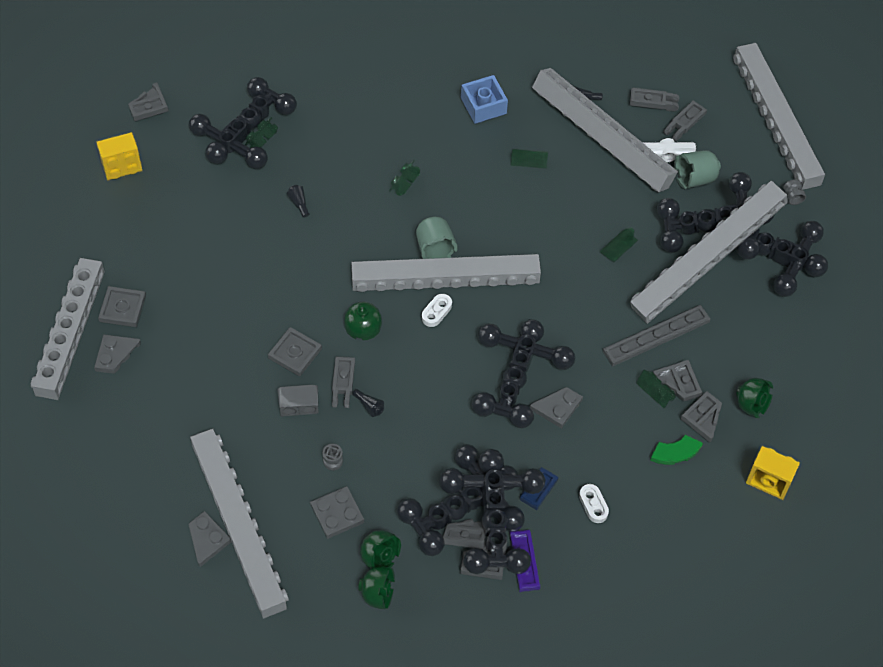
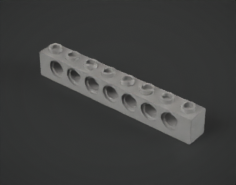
(64, 353)

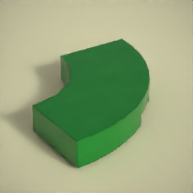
(676, 452)

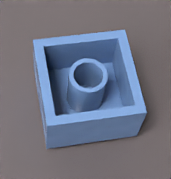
(484, 99)

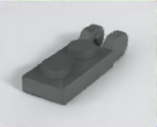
(654, 99)
(686, 120)
(343, 379)

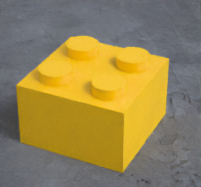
(119, 156)
(772, 472)

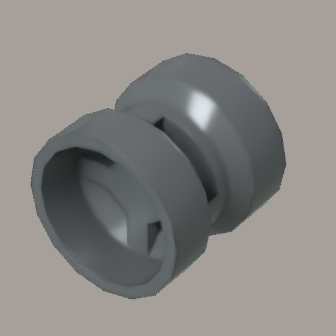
(794, 192)
(331, 461)

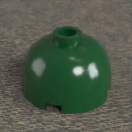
(363, 321)
(754, 396)
(380, 549)
(377, 587)

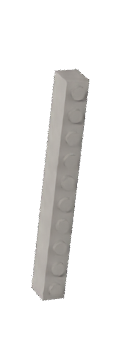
(779, 116)
(604, 130)
(709, 251)
(446, 272)
(238, 523)

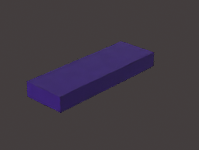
(528, 580)

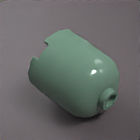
(696, 168)
(435, 238)

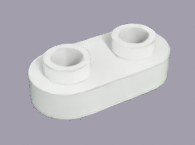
(434, 310)
(595, 504)

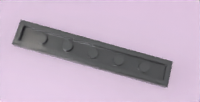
(656, 335)

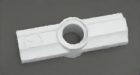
(669, 149)

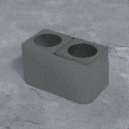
(298, 400)

